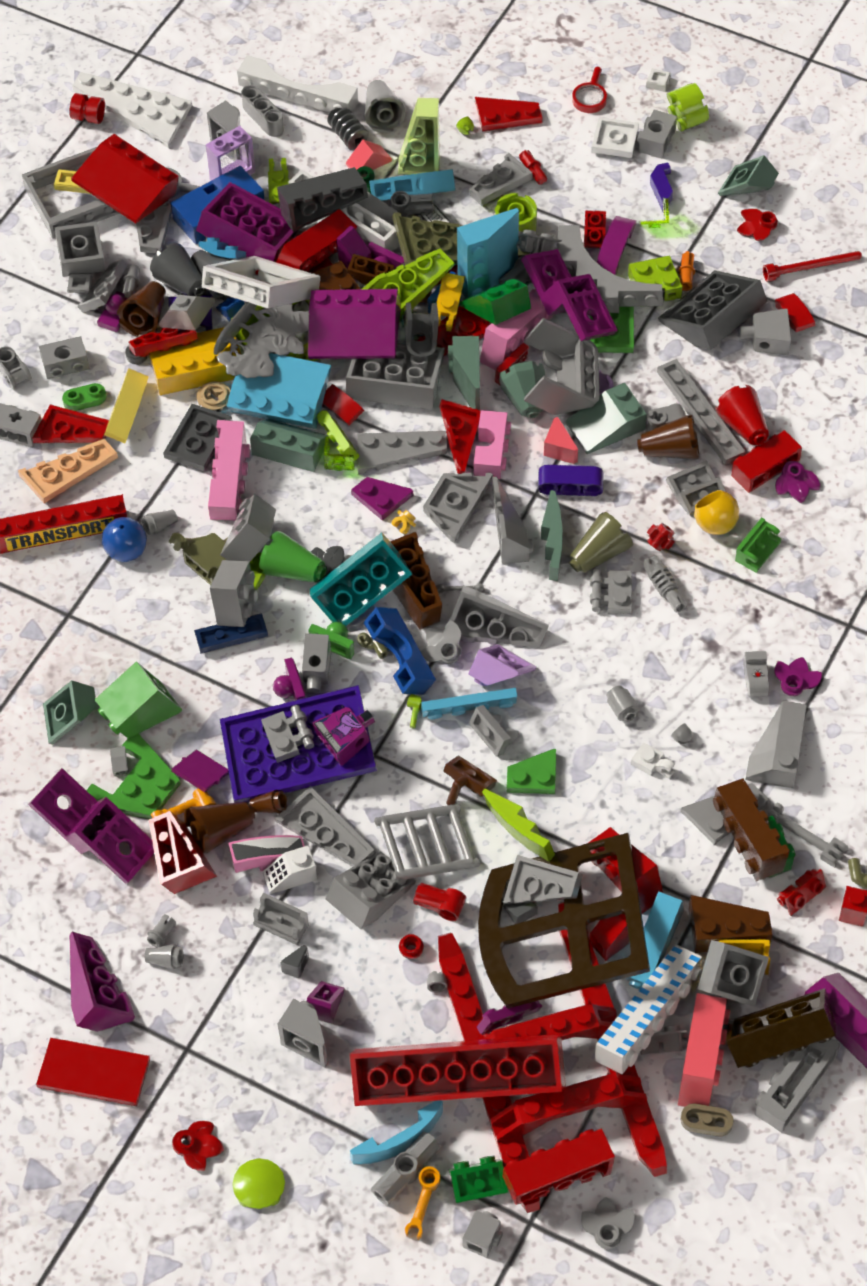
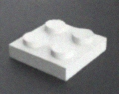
(615, 137)

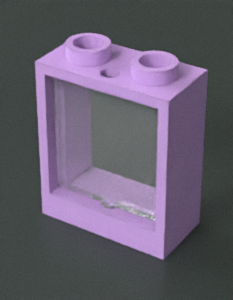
(229, 152)

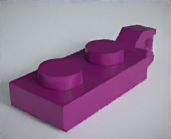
(503, 1017)

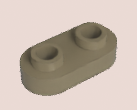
(707, 1117)

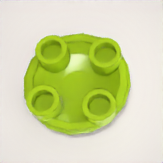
(258, 1183)

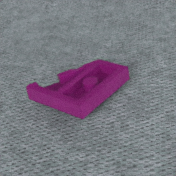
(381, 496)

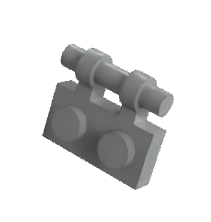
(619, 591)
(280, 736)

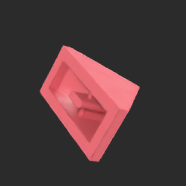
(368, 155)
(560, 444)

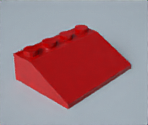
(126, 179)

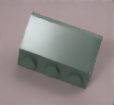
(287, 444)

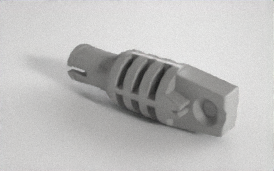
(664, 583)

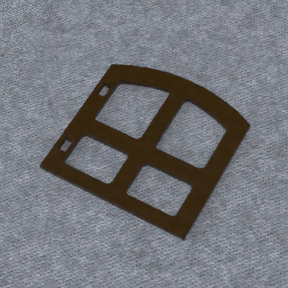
(573, 919)

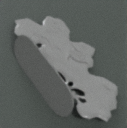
(266, 336)

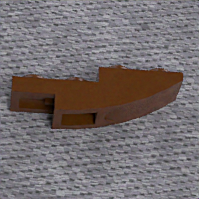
(367, 269)

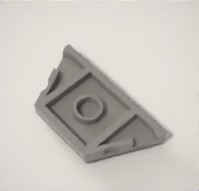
(455, 501)

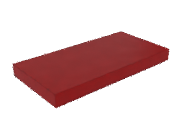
(93, 1071)

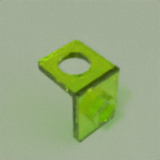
(656, 223)
(337, 461)

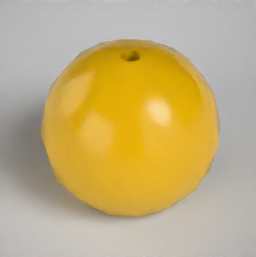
(717, 513)

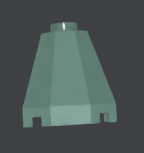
(519, 382)

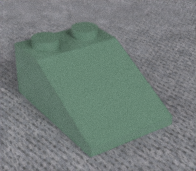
(465, 366)
(609, 420)

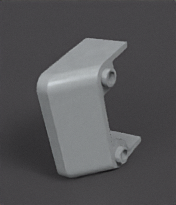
(575, 365)

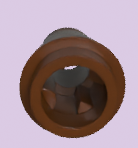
(270, 802)

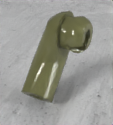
(366, 641)
(856, 873)

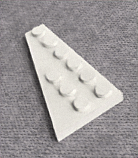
(139, 107)

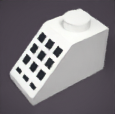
(290, 870)

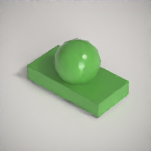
(338, 638)

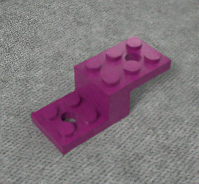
(569, 294)
(93, 825)

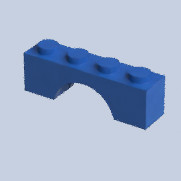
(390, 630)

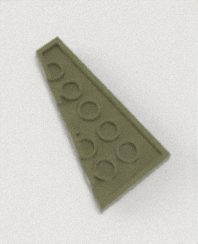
(422, 237)

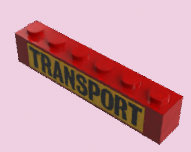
(59, 523)

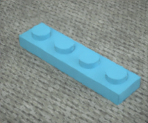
(459, 705)

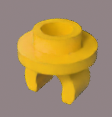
(405, 518)

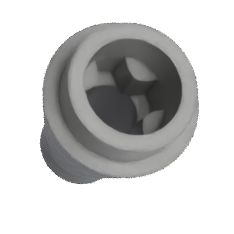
(158, 521)
(166, 956)

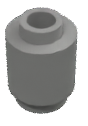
(622, 703)

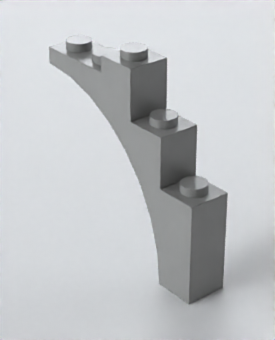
(613, 289)

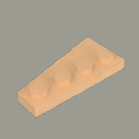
(57, 476)

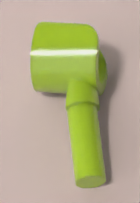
(415, 703)

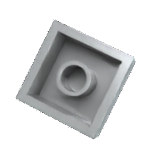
(80, 249)
(233, 593)
(733, 973)

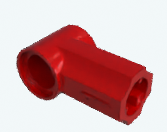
(446, 903)

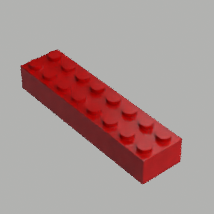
(458, 1070)

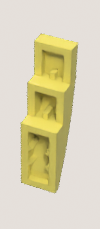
(126, 406)

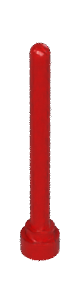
(773, 271)

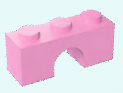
(492, 429)

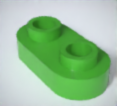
(84, 397)

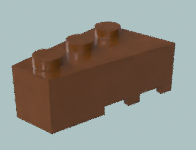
(724, 920)

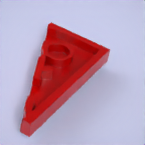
(461, 427)

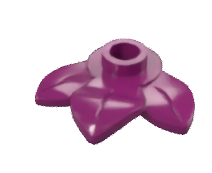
(796, 484)
(796, 674)

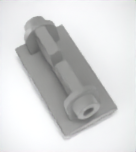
(671, 1040)

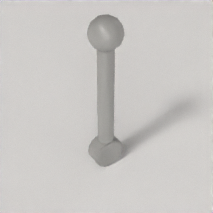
(441, 588)

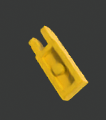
(449, 298)

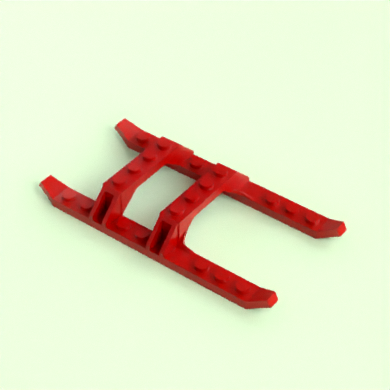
(615, 1090)

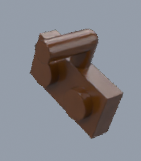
(466, 775)

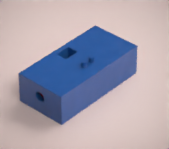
(188, 208)

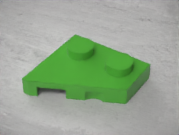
(533, 774)

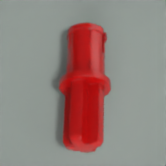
(533, 165)

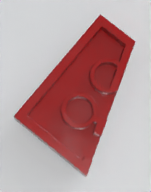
(505, 113)
(161, 341)
(69, 426)

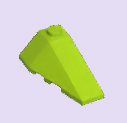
(414, 279)

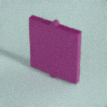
(200, 770)

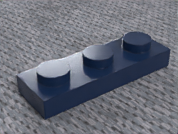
(220, 637)

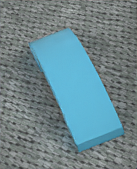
(370, 1152)

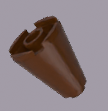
(142, 310)
(671, 440)
(218, 822)

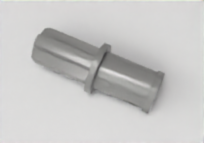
(131, 280)

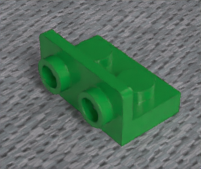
(477, 1179)

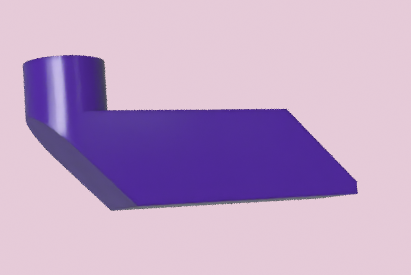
(660, 183)

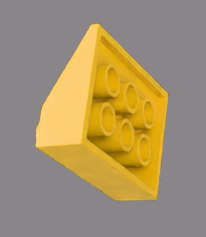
(190, 364)

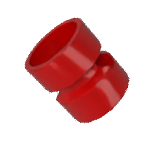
(87, 108)

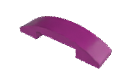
(615, 243)

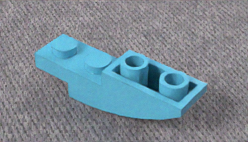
(414, 184)

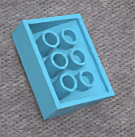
(487, 251)
(288, 396)

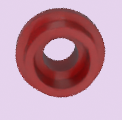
(408, 940)

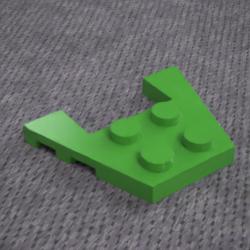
(146, 786)

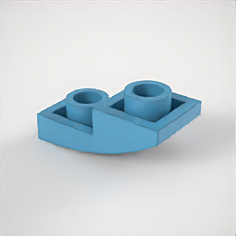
(221, 249)

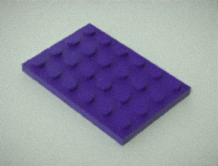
(253, 763)

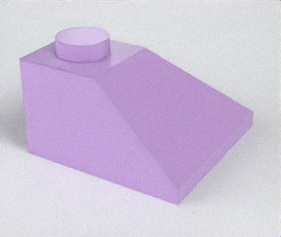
(498, 664)

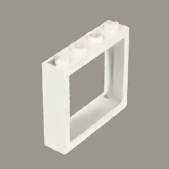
(236, 280)

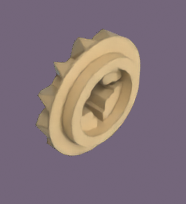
(219, 390)

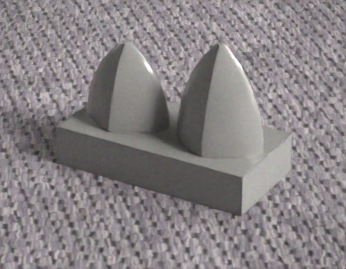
(490, 731)

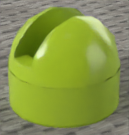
(465, 125)

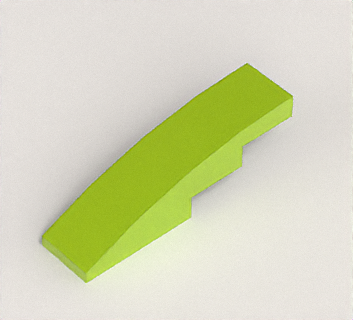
(514, 820)

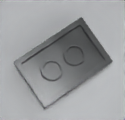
(195, 437)

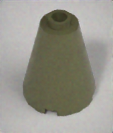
(600, 543)

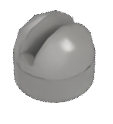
(682, 734)
(436, 982)

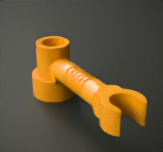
(200, 798)
(427, 1189)

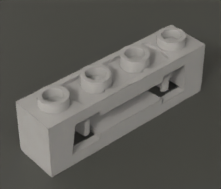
(773, 1110)

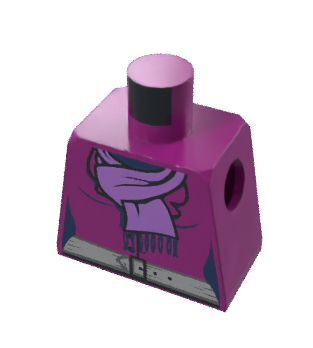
(344, 733)

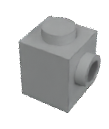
(482, 1233)

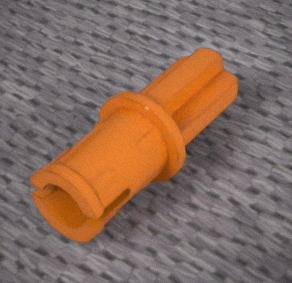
(687, 271)

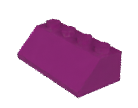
(849, 1013)

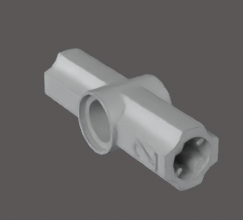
(394, 1179)

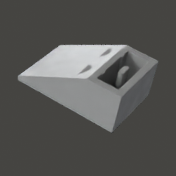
(367, 890)

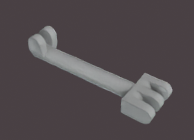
(831, 851)

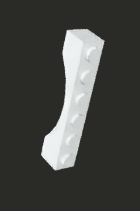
(322, 97)

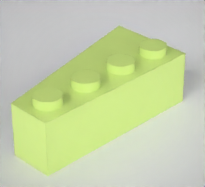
(422, 141)

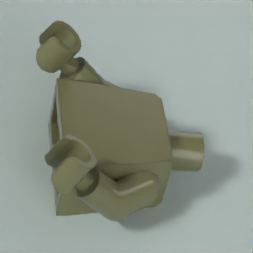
(201, 553)

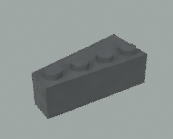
(320, 196)

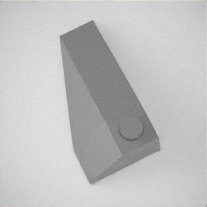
(511, 531)
(492, 621)
(778, 750)

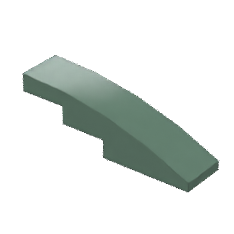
(552, 532)

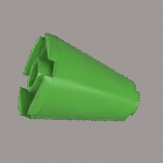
(290, 560)

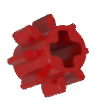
(660, 536)

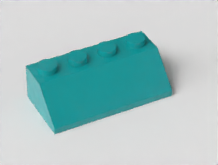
(360, 581)

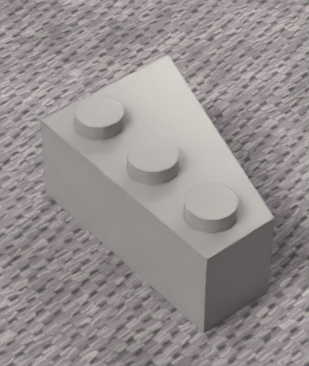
(250, 530)

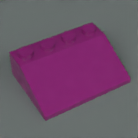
(246, 222)
(353, 324)

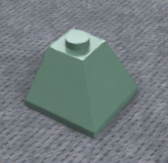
(750, 177)
(68, 709)

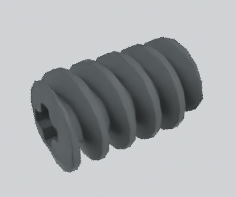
(347, 127)

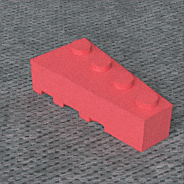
(703, 1050)

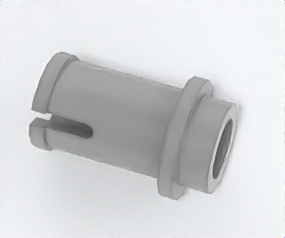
(157, 936)

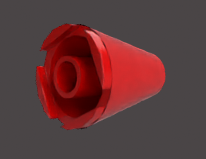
(743, 413)

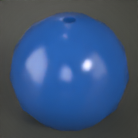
(124, 539)

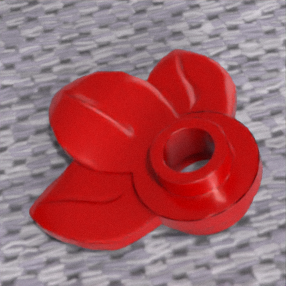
(757, 223)
(201, 1145)

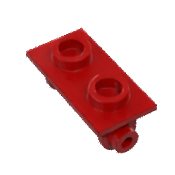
(808, 887)

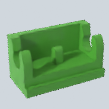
(758, 545)

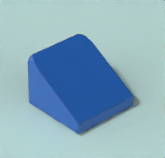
(230, 307)

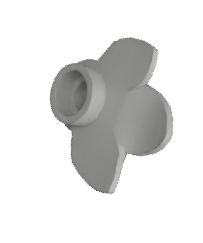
(442, 641)
(608, 1220)

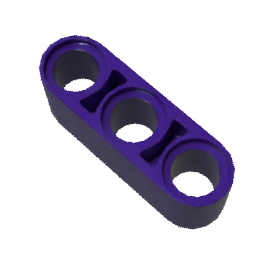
(571, 480)

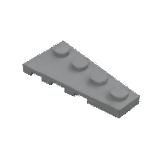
(383, 449)

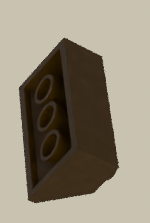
(781, 1029)

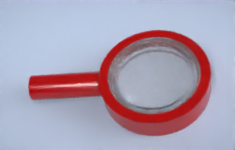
(590, 96)

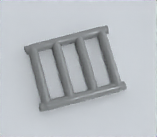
(423, 868)

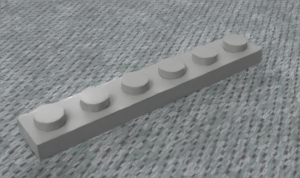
(704, 415)

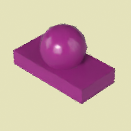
(384, 255)
(109, 317)
(289, 684)

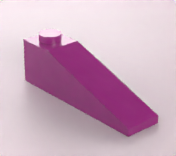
(94, 992)

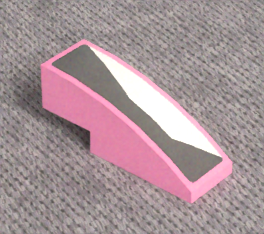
(261, 850)

